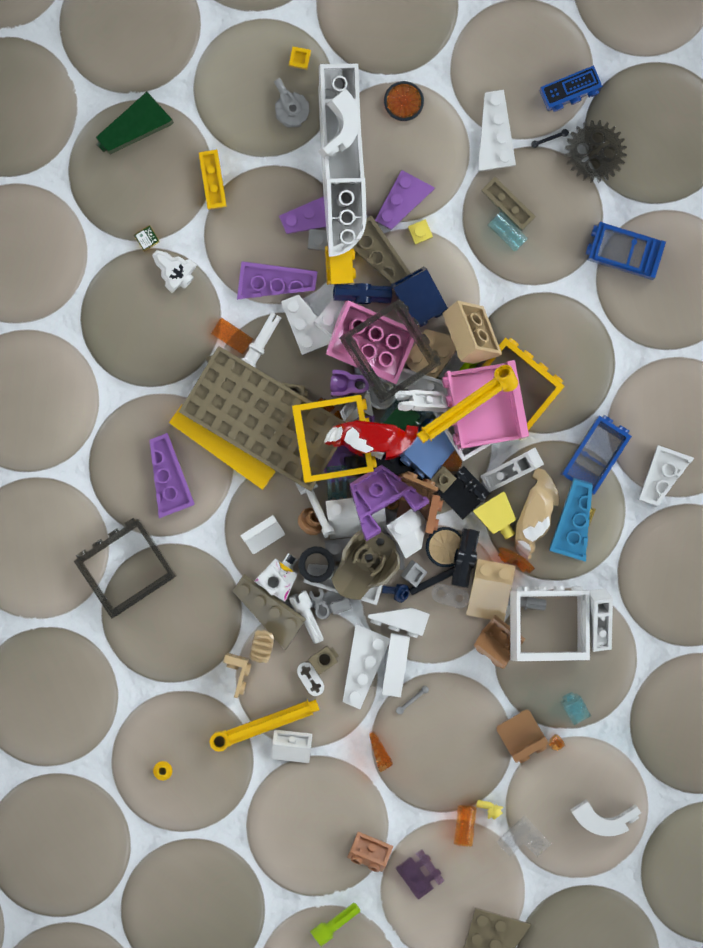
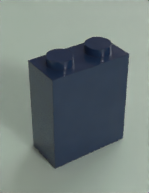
(420, 295)

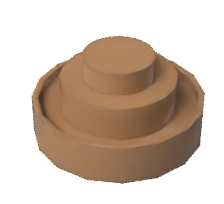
(309, 522)

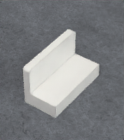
(263, 534)
(291, 746)

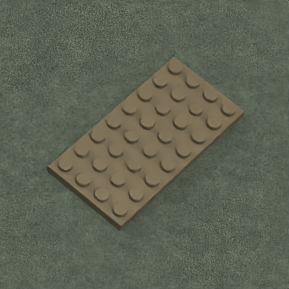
(258, 416)

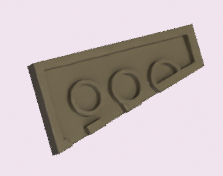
(380, 253)
(270, 611)

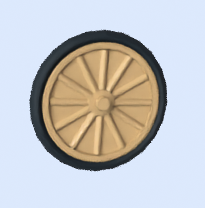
(442, 546)

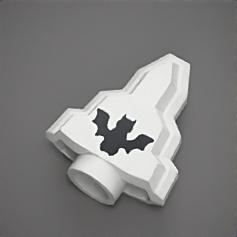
(174, 270)

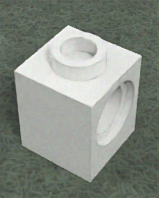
(263, 578)

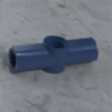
(362, 293)

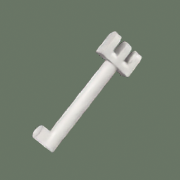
(326, 528)

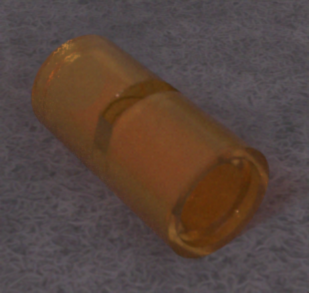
(465, 825)

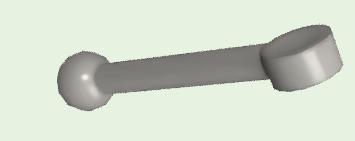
(400, 710)

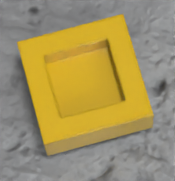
(299, 58)

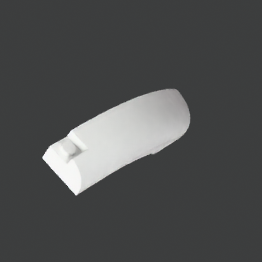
(343, 171)

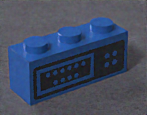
(571, 89)

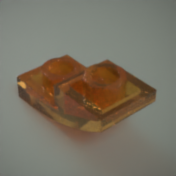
(510, 556)

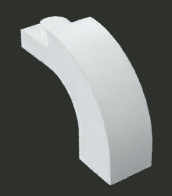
(348, 119)
(604, 826)

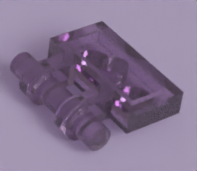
(414, 877)

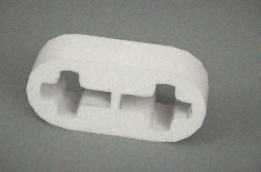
(314, 675)

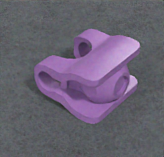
(344, 384)

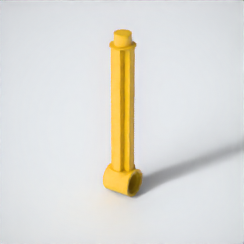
(503, 380)
(264, 724)

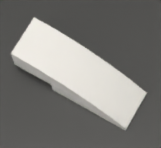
(395, 665)

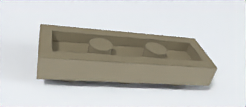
(508, 203)

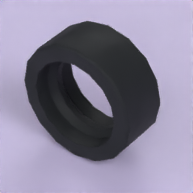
(320, 550)

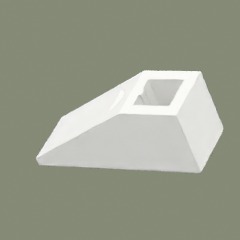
(408, 619)

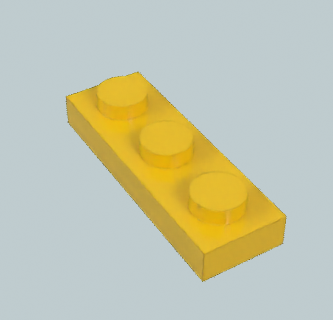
(212, 179)

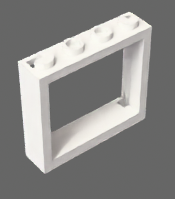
(583, 624)

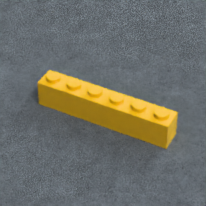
(240, 461)

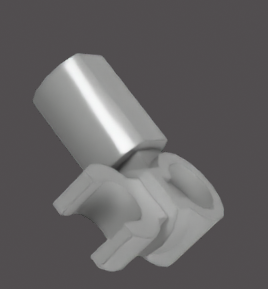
(323, 611)

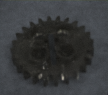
(606, 164)

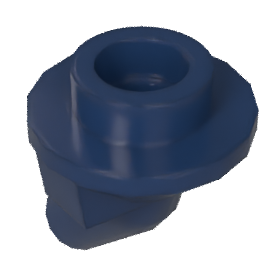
(400, 592)

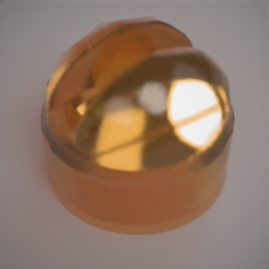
(556, 742)

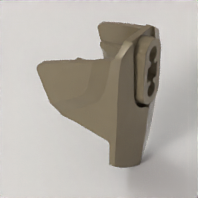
(358, 575)

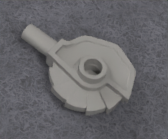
(291, 107)

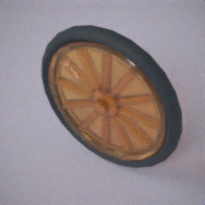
(403, 101)

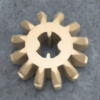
(261, 646)

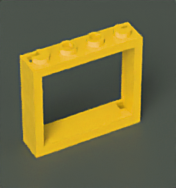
(540, 368)
(361, 406)

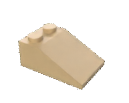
(490, 589)

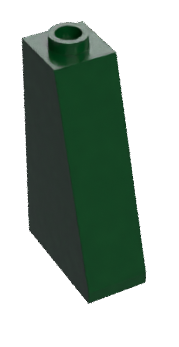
(134, 124)

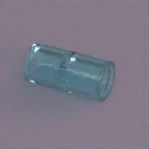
(507, 231)

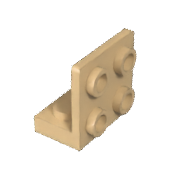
(234, 662)

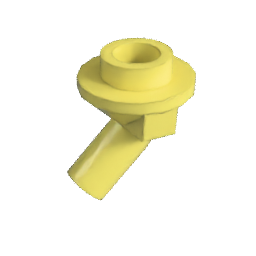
(493, 810)

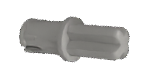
(532, 603)

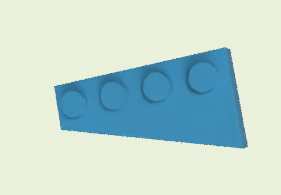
(572, 528)

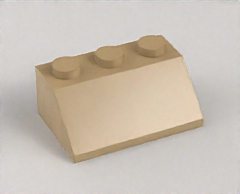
(471, 332)

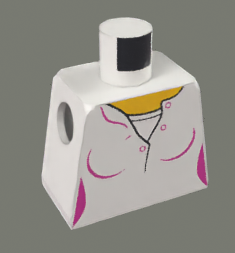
(286, 571)

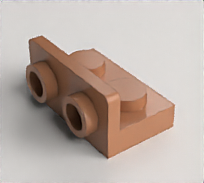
(370, 852)

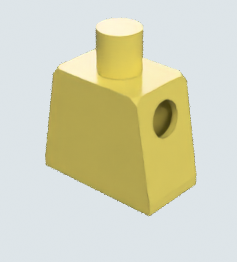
(497, 515)

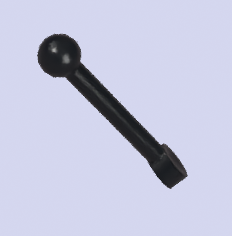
(564, 133)

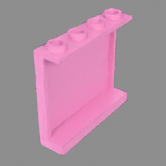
(494, 421)

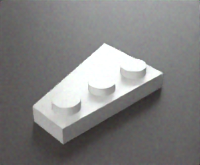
(301, 320)
(662, 474)

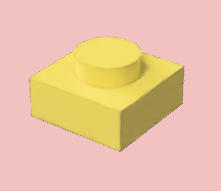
(420, 231)

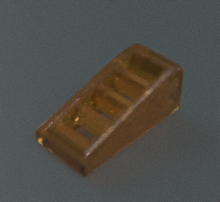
(382, 758)

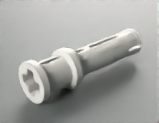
(256, 348)

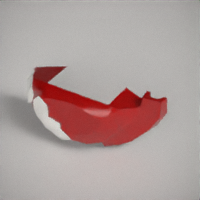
(372, 437)

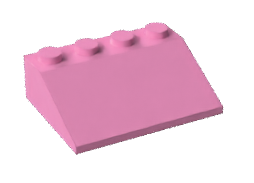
(382, 342)

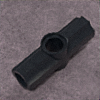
(465, 557)

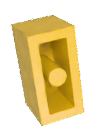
(340, 267)

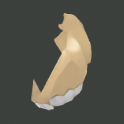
(536, 513)

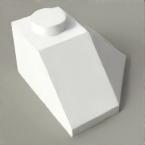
(408, 532)

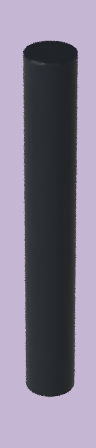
(432, 581)

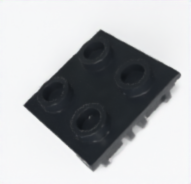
(464, 493)

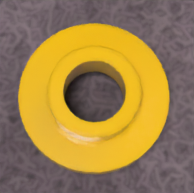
(167, 766)

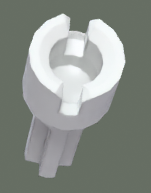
(302, 604)

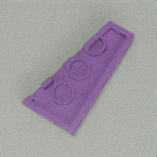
(169, 480)

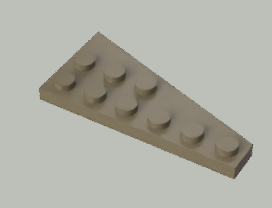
(494, 930)

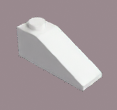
(512, 470)
(601, 619)

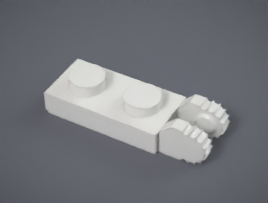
(422, 401)

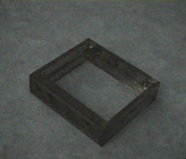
(365, 368)
(100, 545)

